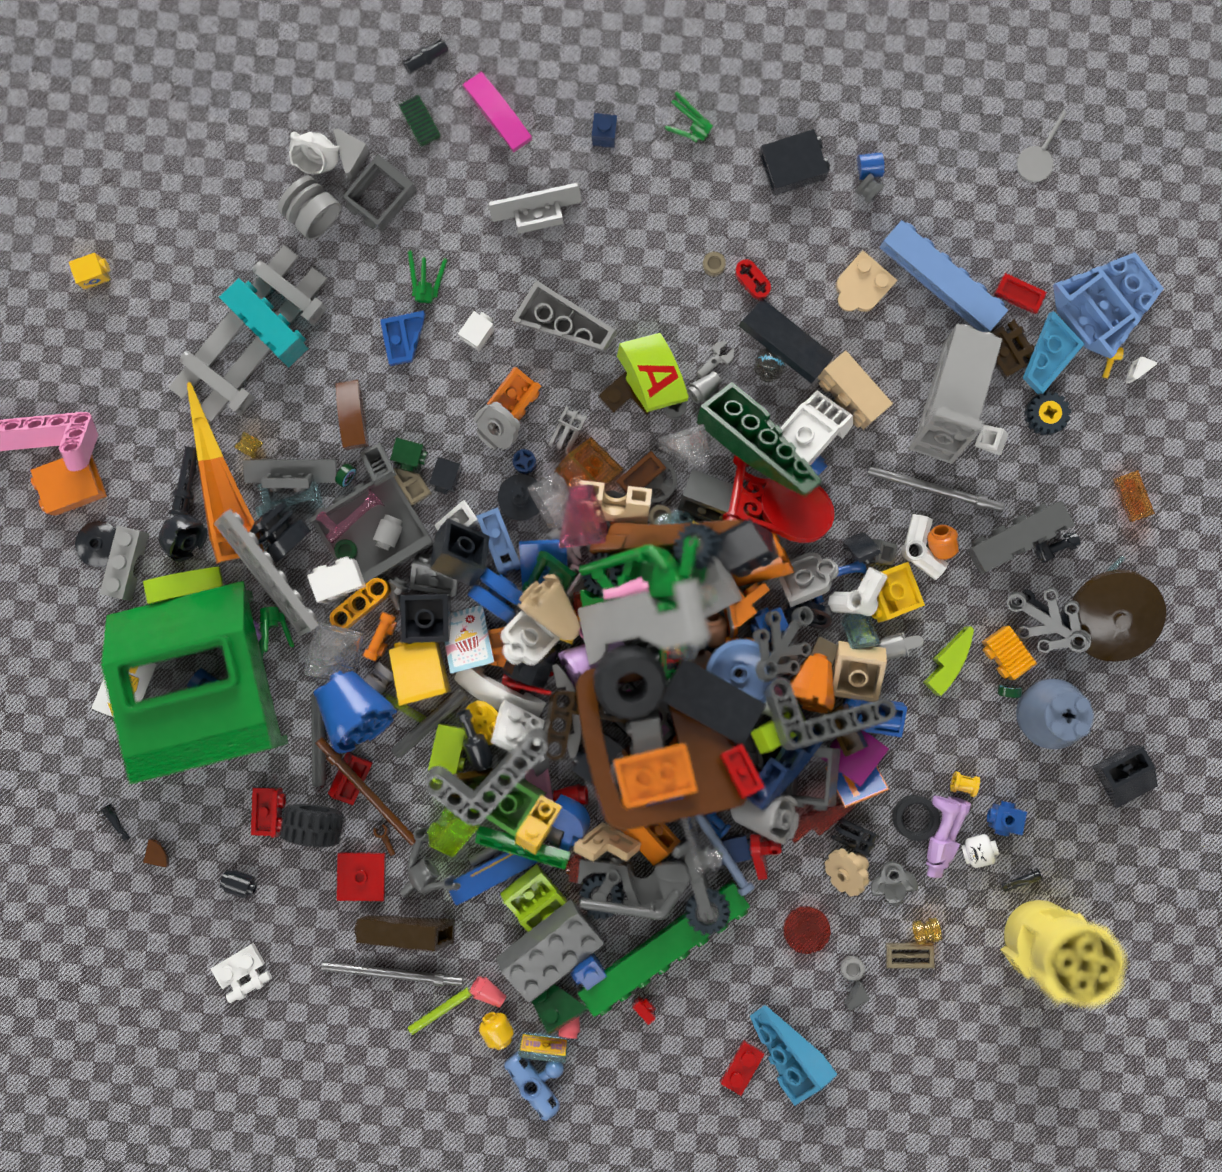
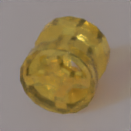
(248, 445)

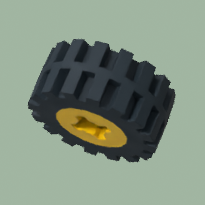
(1040, 418)

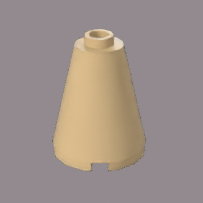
(551, 608)

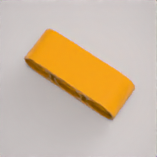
(349, 607)

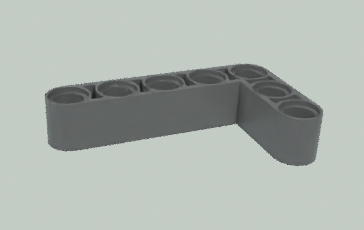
(824, 724)
(493, 782)

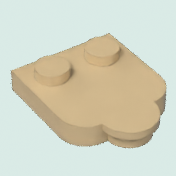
(863, 284)

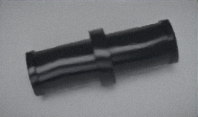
(425, 56)

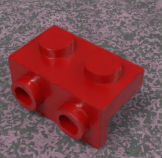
(267, 811)

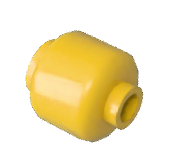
(496, 1030)

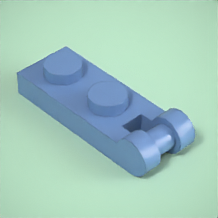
(499, 541)

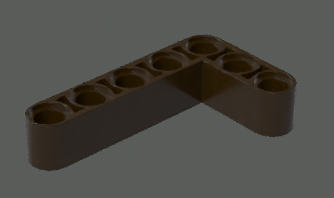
(565, 714)

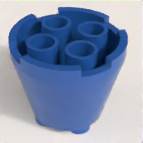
(352, 710)

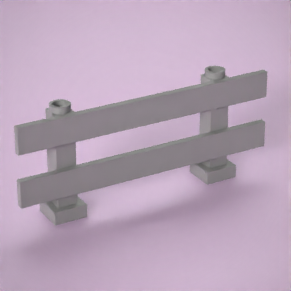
(227, 388)

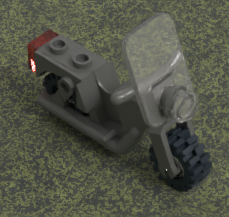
(659, 892)

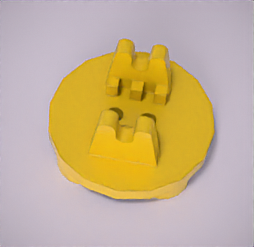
(483, 719)

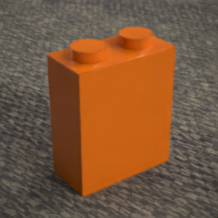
(66, 489)

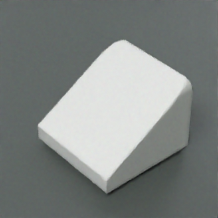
(1138, 368)
(992, 439)

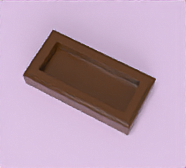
(642, 472)

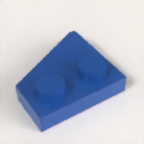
(402, 336)

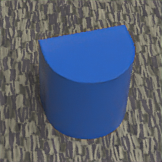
(870, 164)

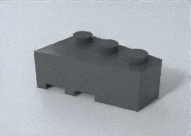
(645, 733)

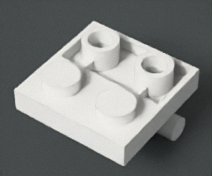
(513, 725)

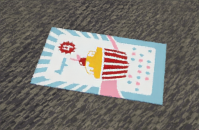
(469, 640)

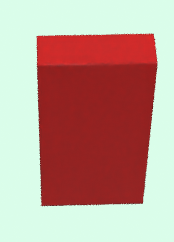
(1020, 293)

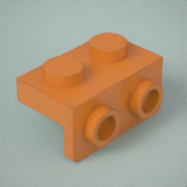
(516, 393)

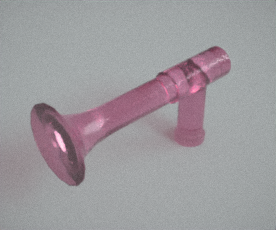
(338, 530)

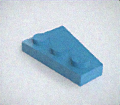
(1051, 354)

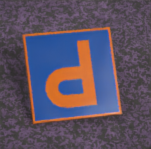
(852, 794)

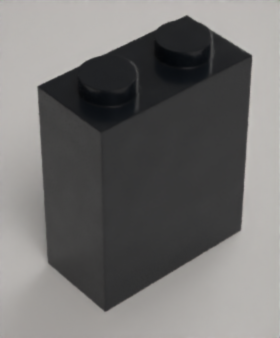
(794, 162)

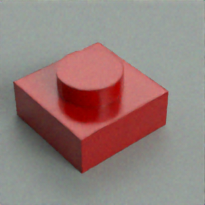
(644, 1009)

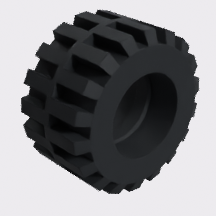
(311, 825)

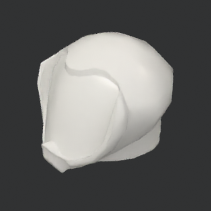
(313, 153)

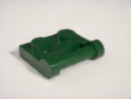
(558, 569)

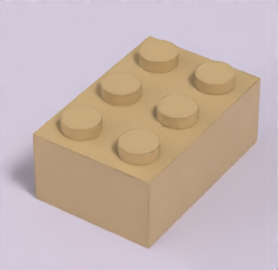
(854, 390)

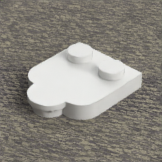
(526, 640)

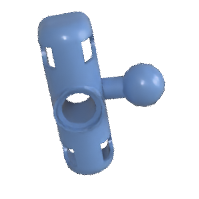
(537, 1098)

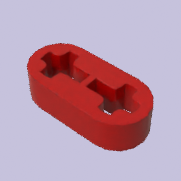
(757, 276)

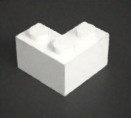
(336, 581)

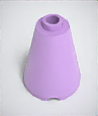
(577, 660)

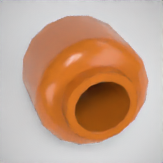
(943, 542)

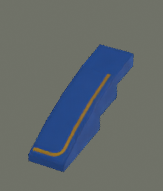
(488, 875)

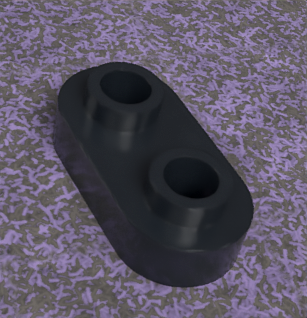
(819, 621)

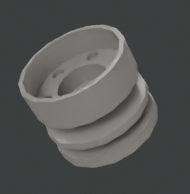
(309, 207)

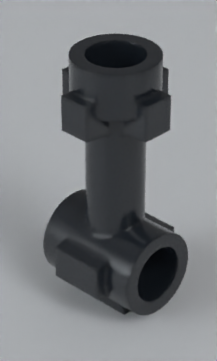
(1046, 552)

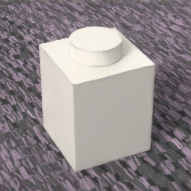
(477, 330)

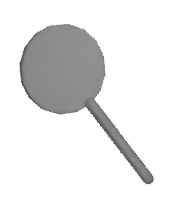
(1036, 162)

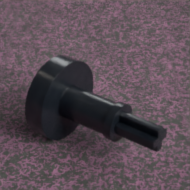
(515, 498)

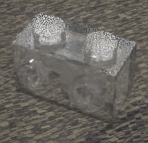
(550, 498)

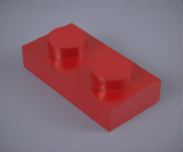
(741, 771)
(742, 1068)

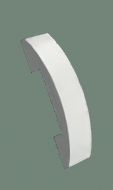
(495, 693)

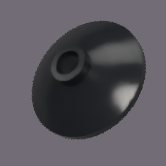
(86, 552)

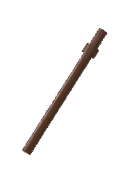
(336, 758)

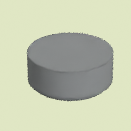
(852, 968)

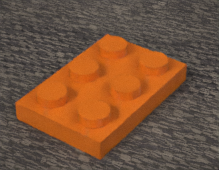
(655, 775)

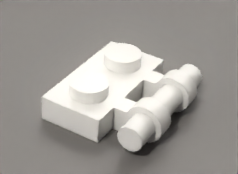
(237, 966)

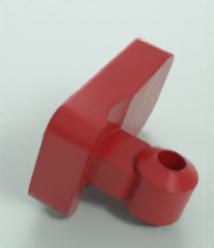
(759, 850)

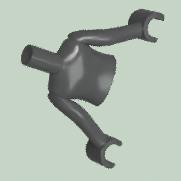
(425, 872)

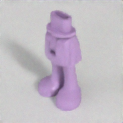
(943, 845)

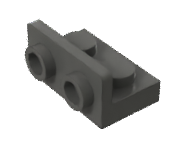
(428, 580)

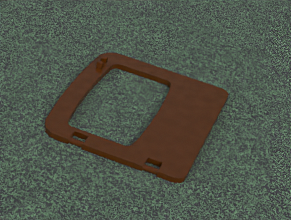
(704, 746)

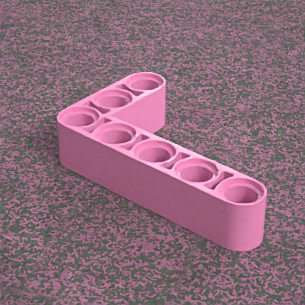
(70, 431)

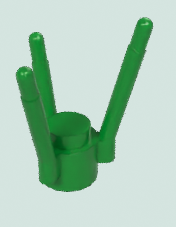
(701, 126)
(424, 292)
(269, 619)

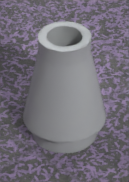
(702, 388)

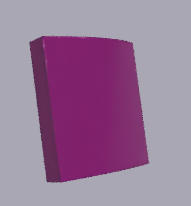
(861, 763)

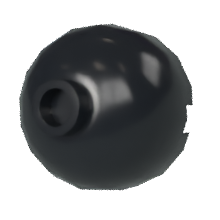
(181, 536)

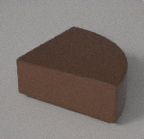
(156, 854)

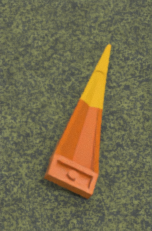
(217, 483)

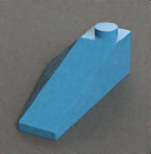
(799, 1064)

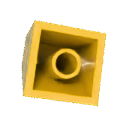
(418, 671)

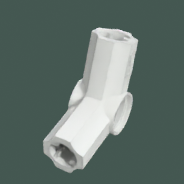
(917, 536)
(863, 599)

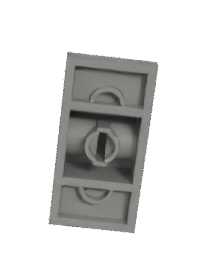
(957, 394)

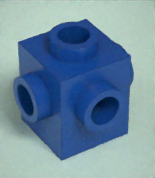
(759, 622)
(1006, 819)

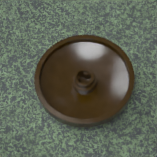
(1120, 614)

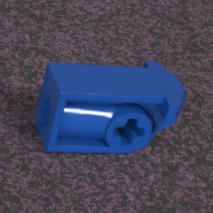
(892, 727)

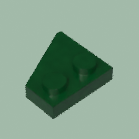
(557, 1008)

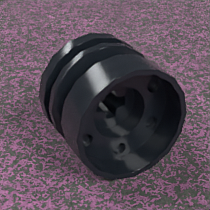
(279, 531)

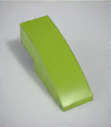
(182, 584)
(950, 662)
(766, 735)

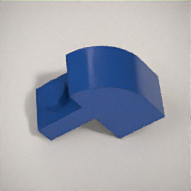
(572, 820)

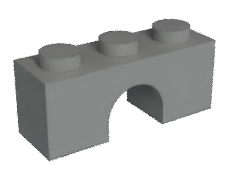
(125, 550)

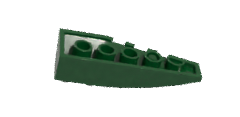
(753, 437)

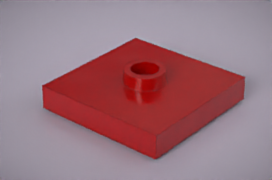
(361, 876)

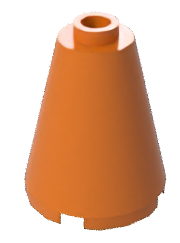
(778, 568)

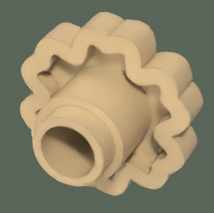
(848, 871)

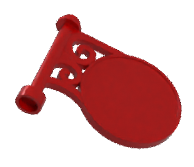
(784, 511)

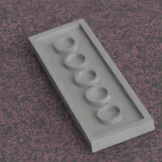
(261, 566)

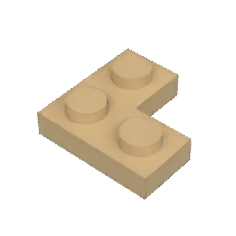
(604, 839)

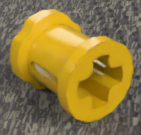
(965, 784)

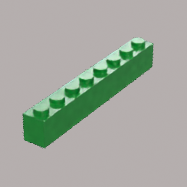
(654, 957)

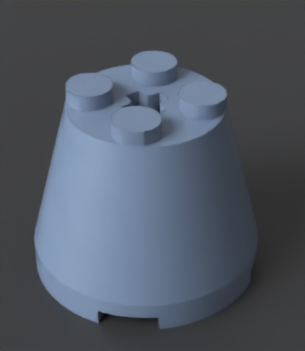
(1041, 712)

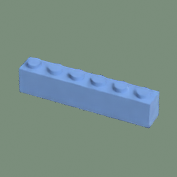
(943, 277)

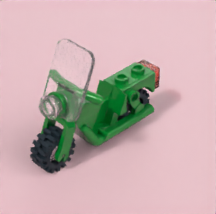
(660, 571)

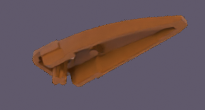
(628, 536)

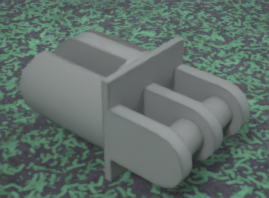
(568, 428)
(898, 645)

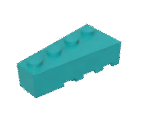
(261, 319)

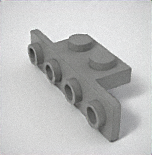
(536, 209)

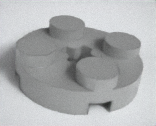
(507, 424)

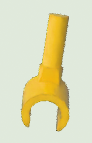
(1118, 356)

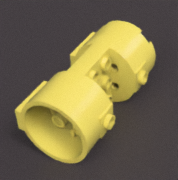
(1063, 953)

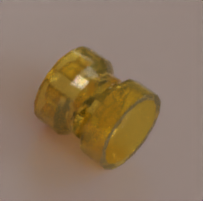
(927, 930)

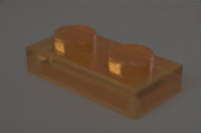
(1134, 496)

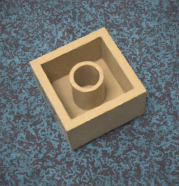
(859, 672)

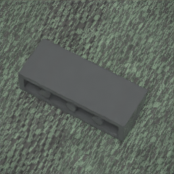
(707, 497)

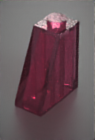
(583, 518)

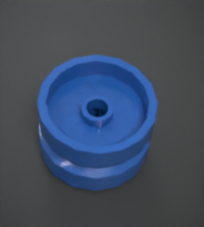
(497, 595)

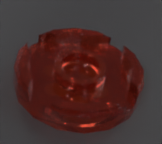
(806, 929)

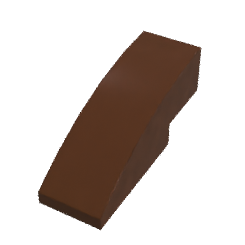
(351, 415)

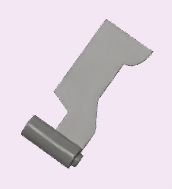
(638, 617)

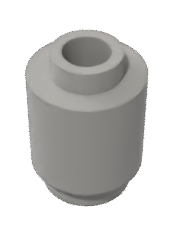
(388, 532)

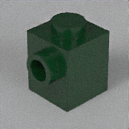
(408, 454)

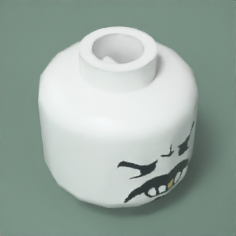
(980, 851)

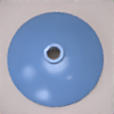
(741, 655)

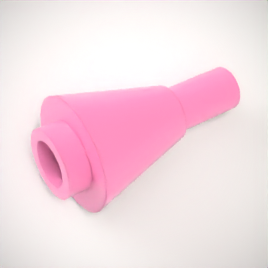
(631, 588)

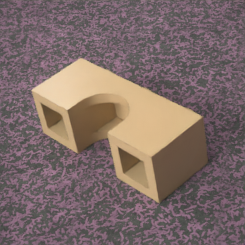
(629, 509)

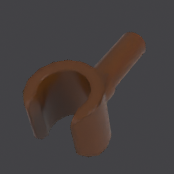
(385, 838)

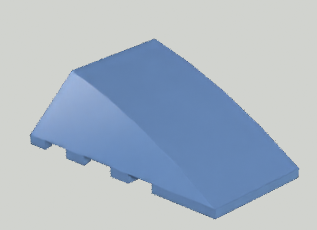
(1107, 302)

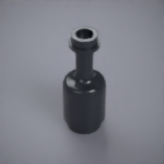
(475, 744)

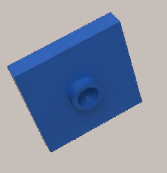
(529, 552)

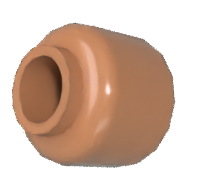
(717, 629)

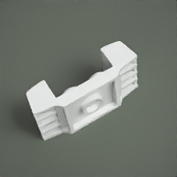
(816, 425)

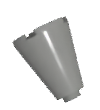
(776, 822)

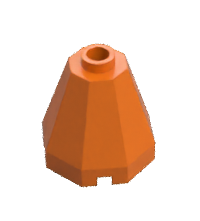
(814, 684)

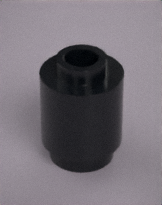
(238, 883)

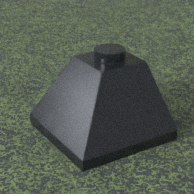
(536, 674)

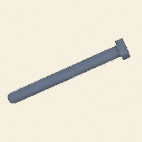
(745, 887)

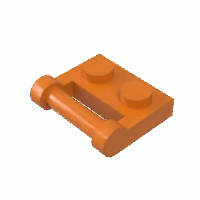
(378, 646)

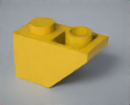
(537, 824)

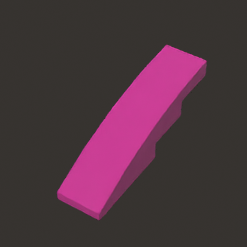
(497, 112)

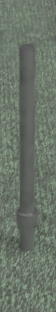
(979, 501)
(437, 978)

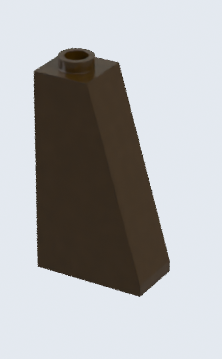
(405, 932)

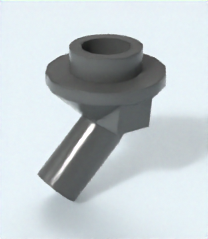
(397, 587)

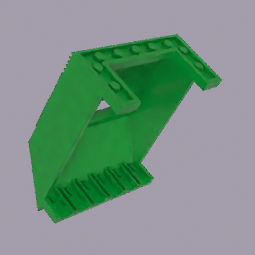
(199, 722)

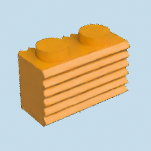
(1008, 653)

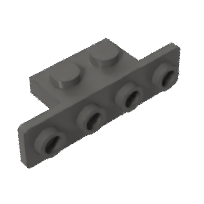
(289, 473)

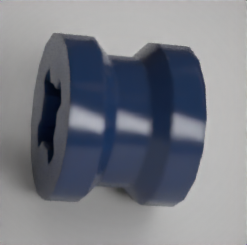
(523, 457)

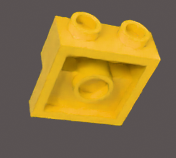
(898, 593)

